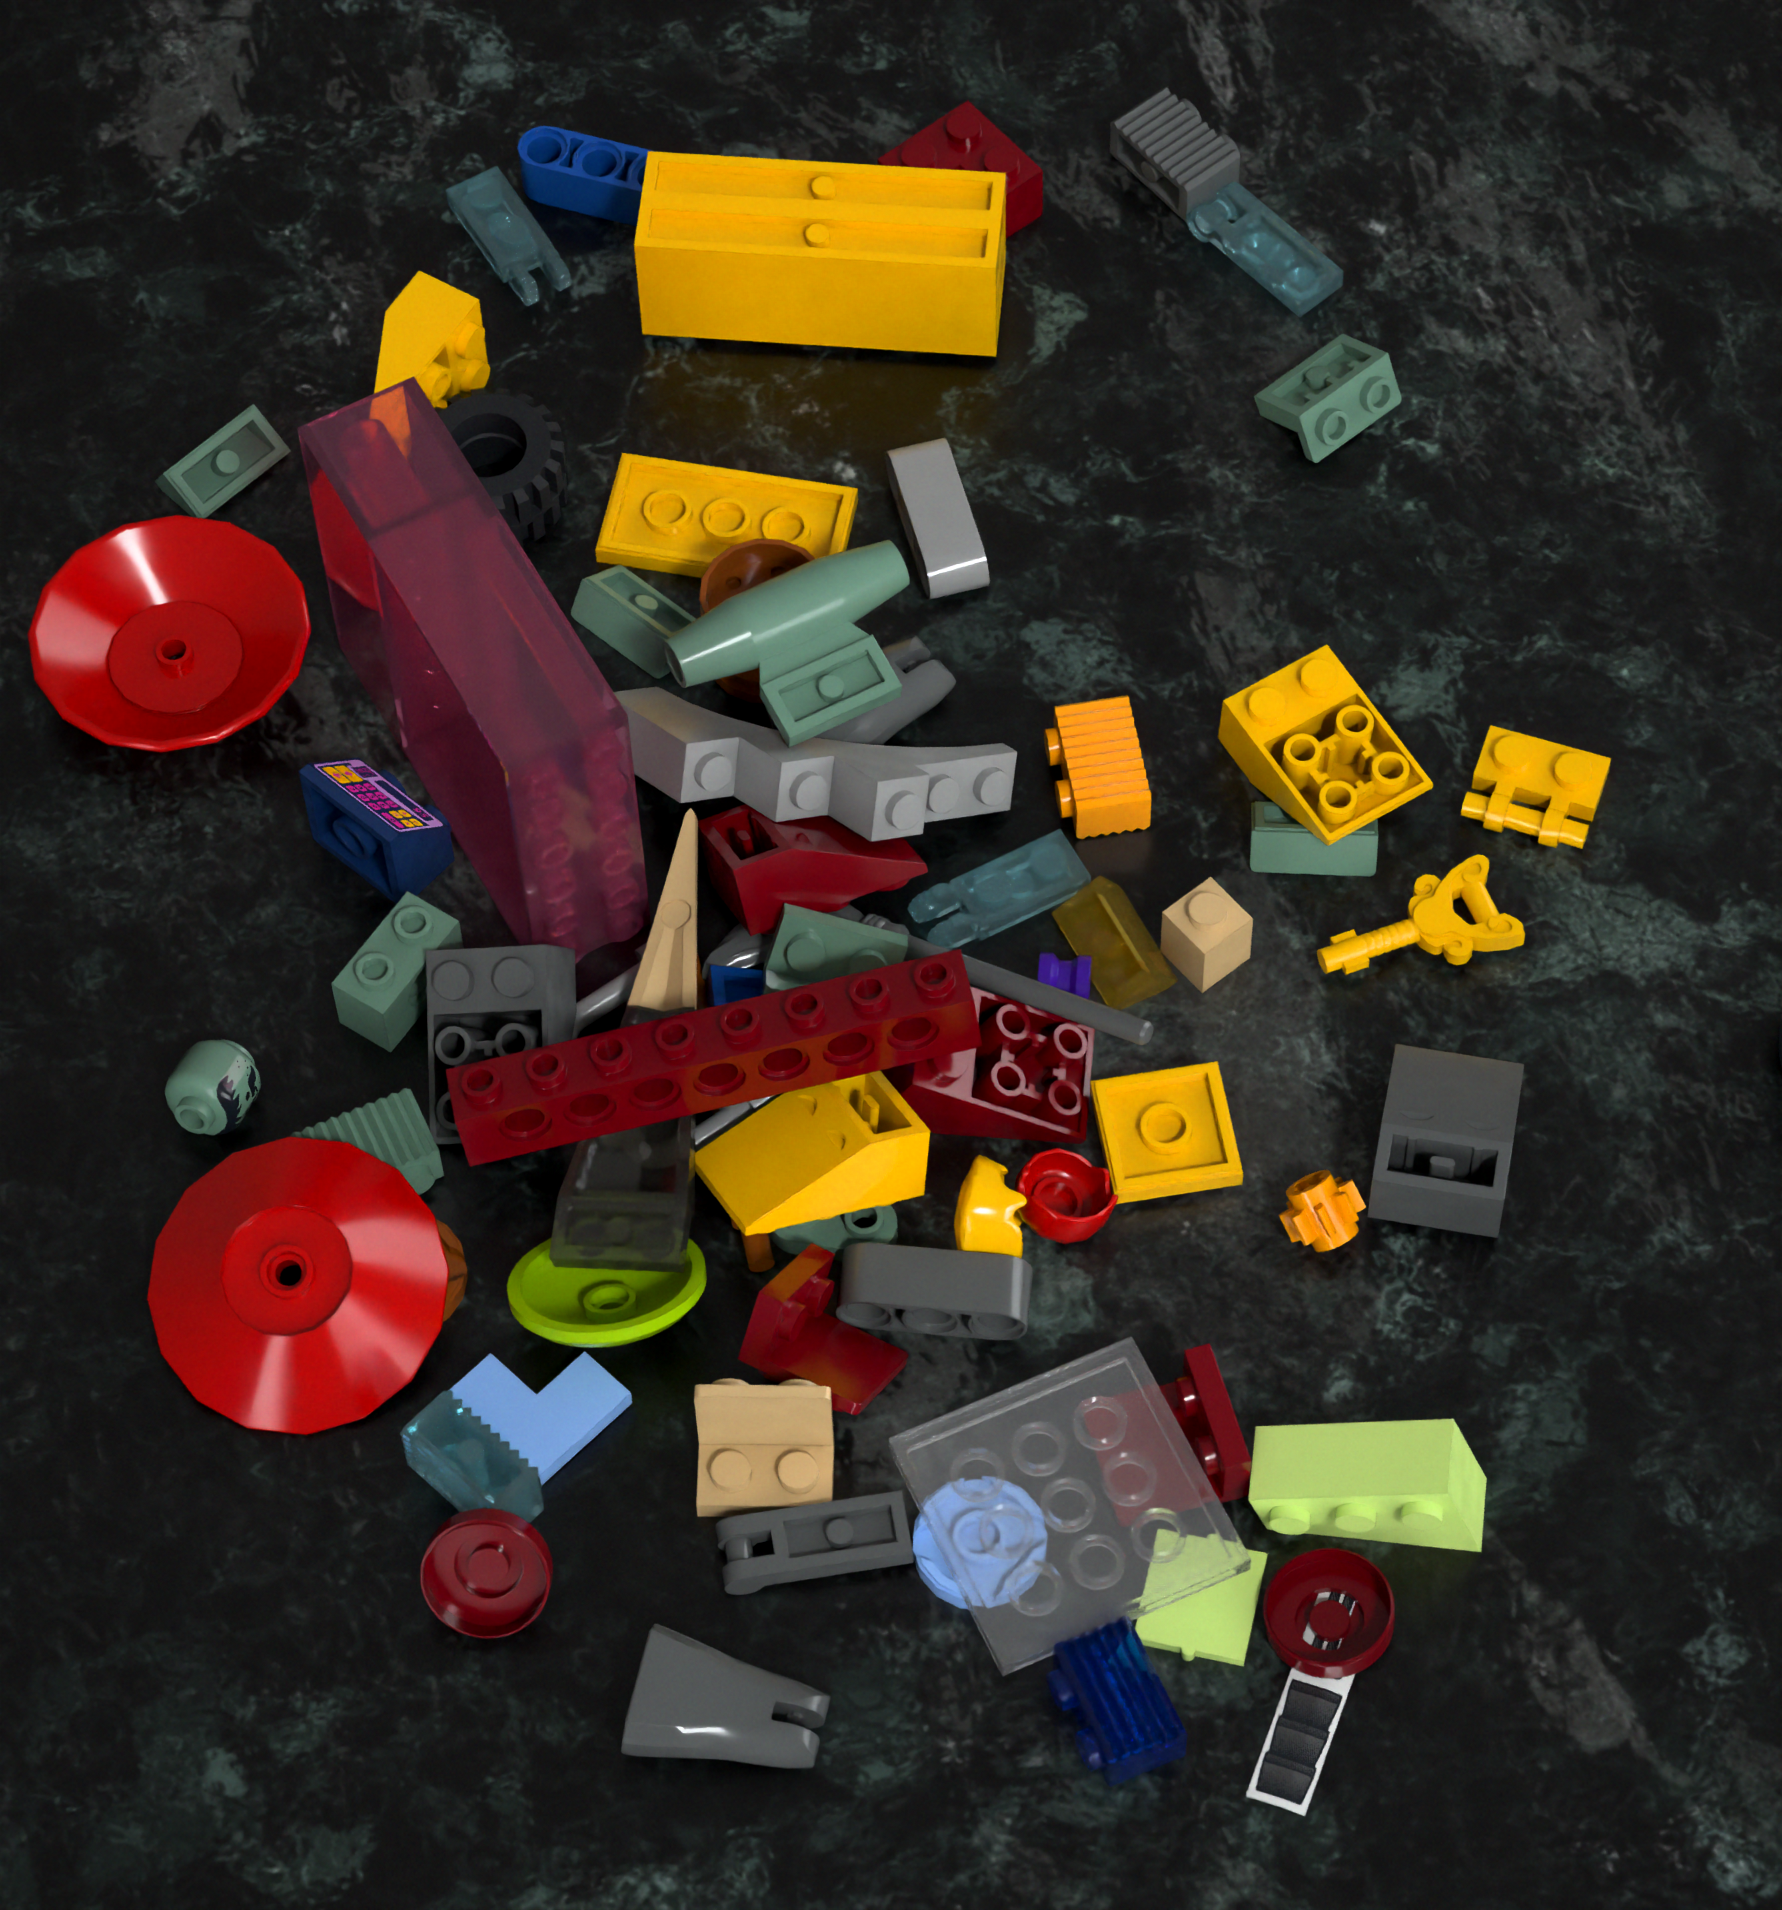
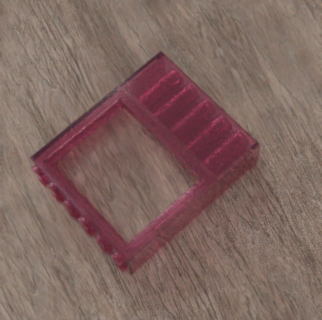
(477, 672)

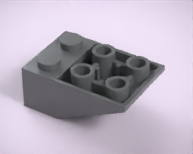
(491, 1007)
(1446, 1141)

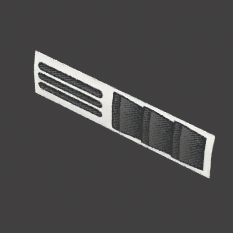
(1301, 1731)

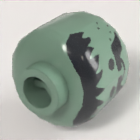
(213, 1087)

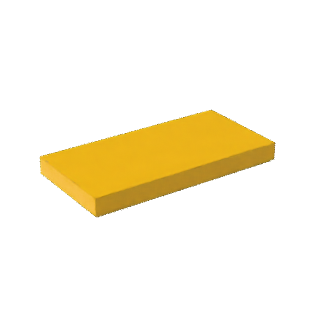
(687, 514)

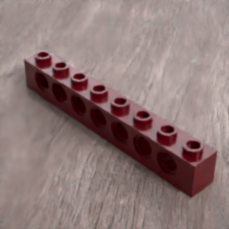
(714, 1057)

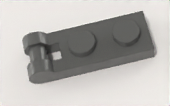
(814, 1541)

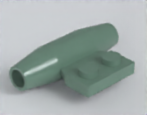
(802, 639)

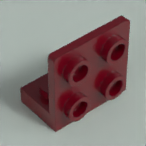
(797, 1340)
(1209, 1423)

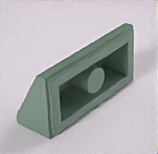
(223, 464)
(629, 616)
(1286, 846)

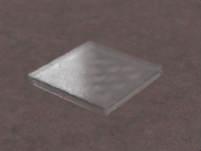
(1068, 1504)

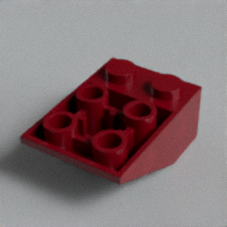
(797, 862)
(1019, 1085)

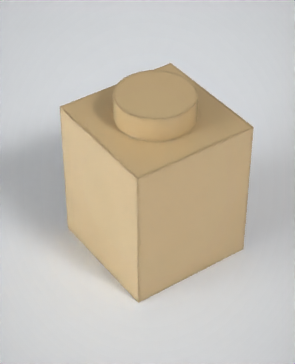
(1206, 934)

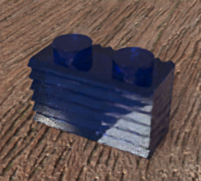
(1116, 1701)

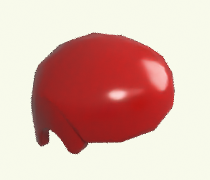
(1064, 1196)

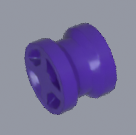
(1066, 975)

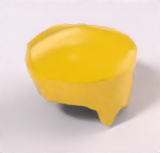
(988, 1211)

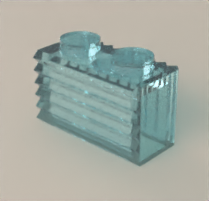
(470, 1461)

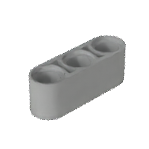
(937, 518)

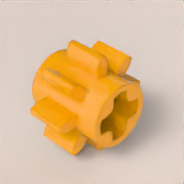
(1322, 1211)

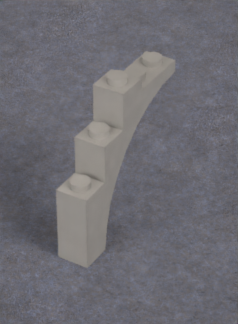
(864, 786)

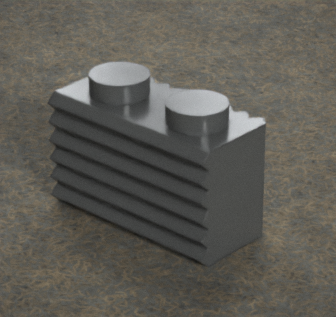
(1174, 151)

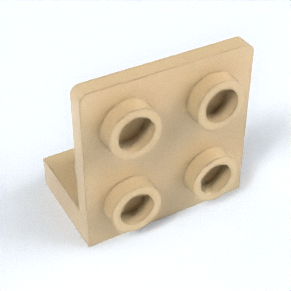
(763, 1446)

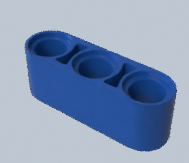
(582, 173)

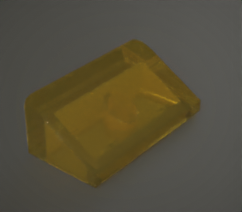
(1123, 954)

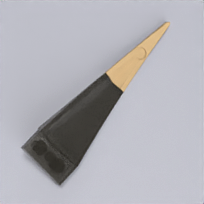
(634, 1189)

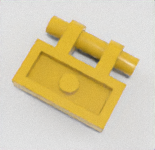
(1540, 775)

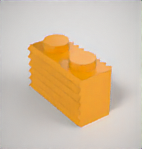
(1100, 767)

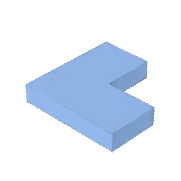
(545, 1425)

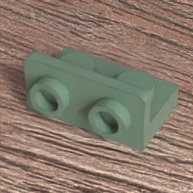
(1332, 395)
(823, 947)

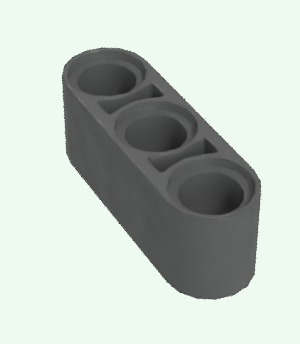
(934, 1291)

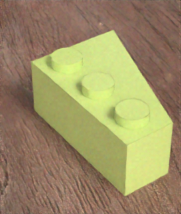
(1370, 1482)

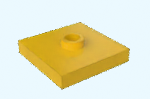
(1166, 1132)

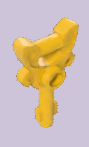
(1434, 923)

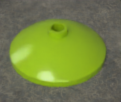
(601, 1304)

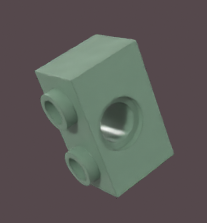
(386, 980)

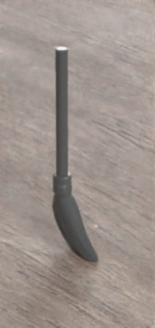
(747, 951)

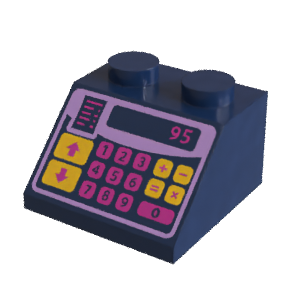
(376, 826)

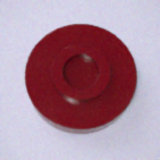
(486, 1573)
(1291, 1604)

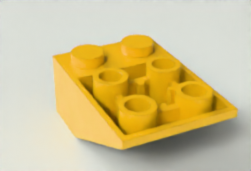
(436, 338)
(1319, 747)
(818, 1155)

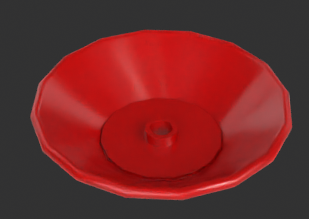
(163, 593)
(336, 1337)

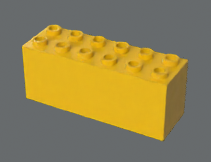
(821, 253)

